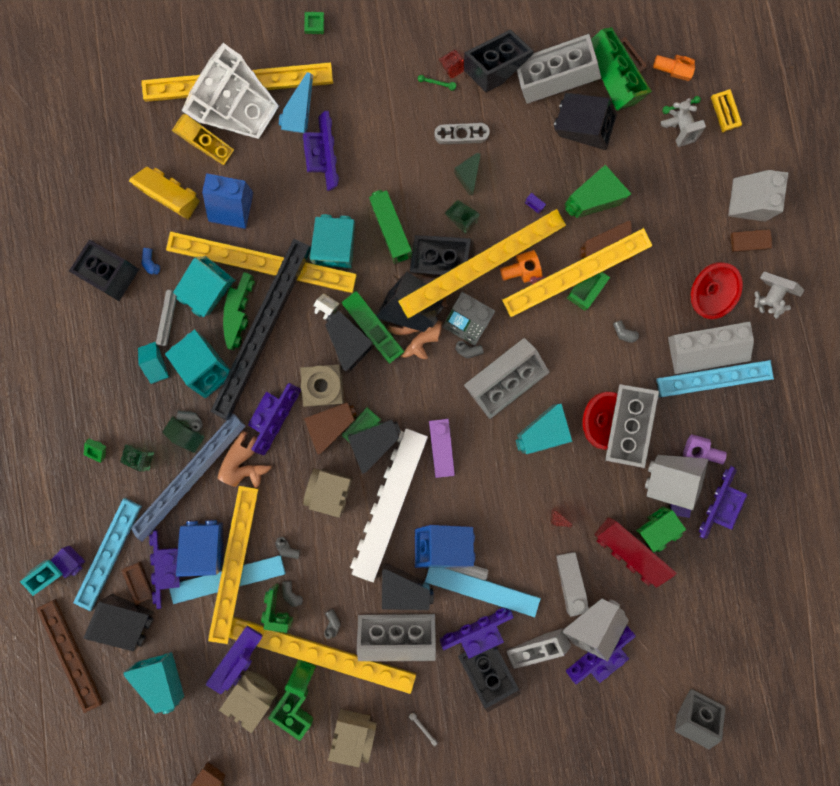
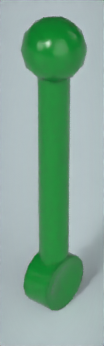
(452, 86)
(666, 109)

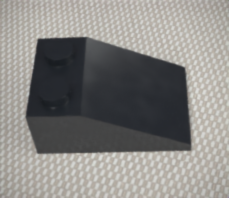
(496, 60)
(438, 255)
(104, 270)
(490, 678)

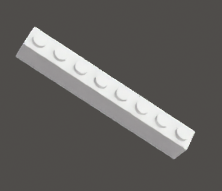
(389, 505)

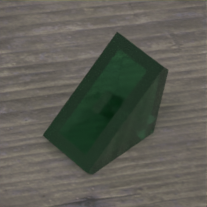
(467, 172)
(462, 216)
(182, 435)
(137, 458)

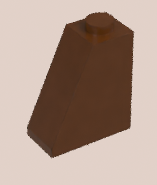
(606, 239)
(329, 425)

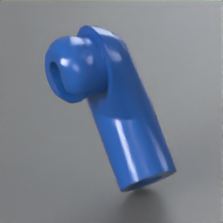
(147, 262)

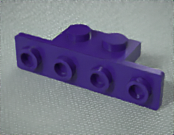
(320, 152)
(271, 415)
(726, 507)
(165, 568)
(479, 635)
(235, 661)
(598, 667)

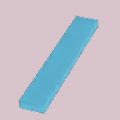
(714, 378)
(107, 554)
(209, 584)
(483, 590)

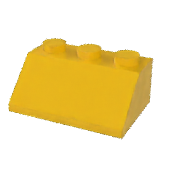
(166, 191)

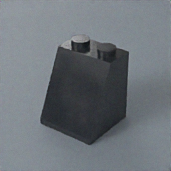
(586, 120)
(393, 312)
(347, 340)
(373, 442)
(404, 590)
(119, 623)

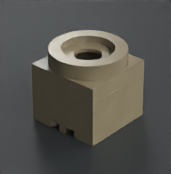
(322, 385)
(327, 492)
(249, 700)
(352, 738)

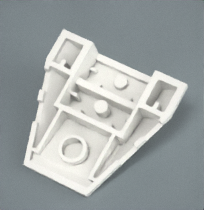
(230, 96)

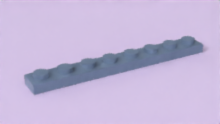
(187, 477)

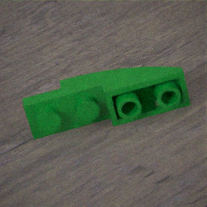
(234, 320)
(372, 327)

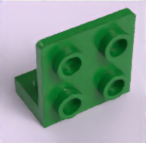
(275, 622)

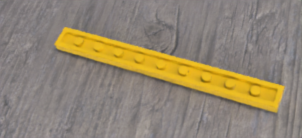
(270, 78)
(258, 261)
(481, 263)
(328, 657)

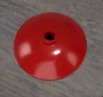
(716, 290)
(599, 418)

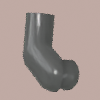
(625, 334)
(466, 351)
(192, 419)
(285, 549)
(289, 596)
(333, 625)

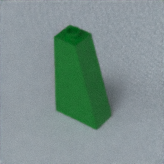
(390, 226)

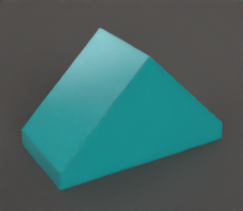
(152, 363)

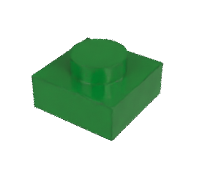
(314, 23)
(94, 450)

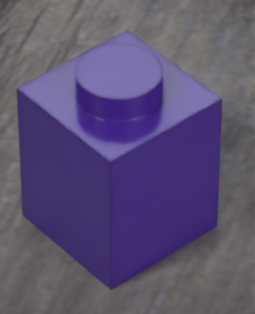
(68, 561)

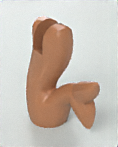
(430, 335)
(231, 472)

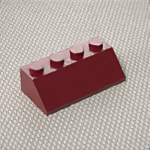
(634, 553)

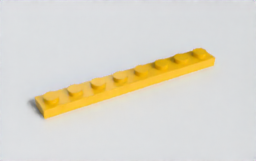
(577, 272)
(233, 565)

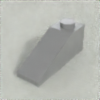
(572, 584)
(539, 649)

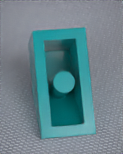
(40, 577)

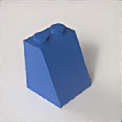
(227, 200)
(444, 547)
(200, 549)

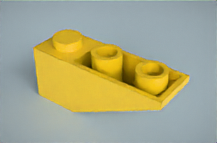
(202, 139)

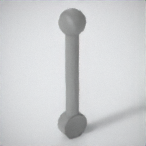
(413, 716)

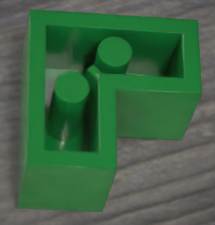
(660, 529)
(290, 716)

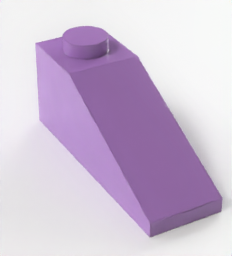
(441, 448)

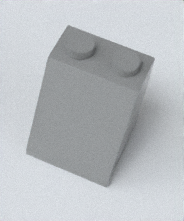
(758, 195)
(676, 479)
(598, 629)

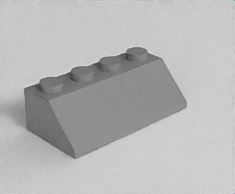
(559, 69)
(711, 347)
(507, 378)
(632, 426)
(396, 637)

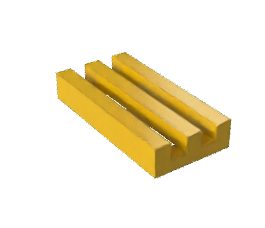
(719, 112)

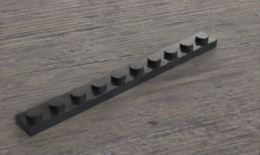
(261, 329)

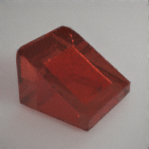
(452, 63)
(558, 520)

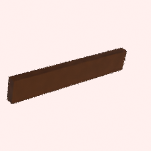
(69, 656)

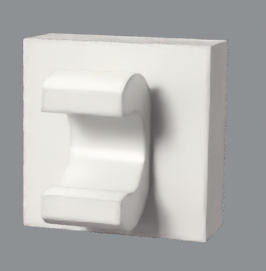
(326, 305)

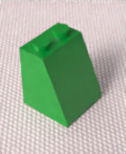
(597, 194)

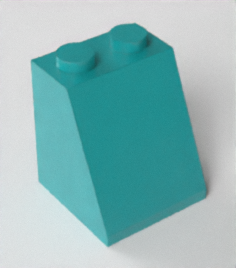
(333, 241)
(203, 286)
(198, 364)
(545, 431)
(157, 682)

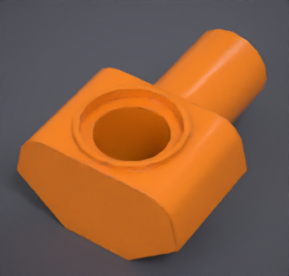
(679, 67)
(519, 269)

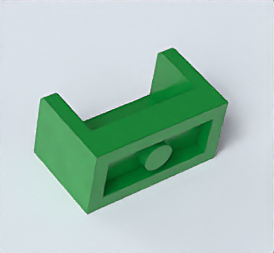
(586, 291)

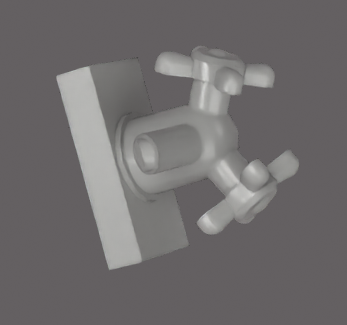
(689, 129)
(779, 288)

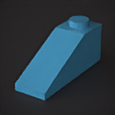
(296, 112)

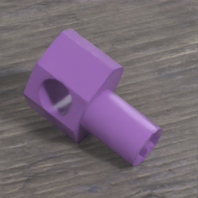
(705, 451)

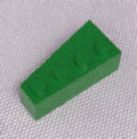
(618, 70)

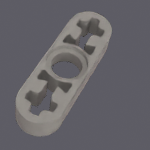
(448, 127)

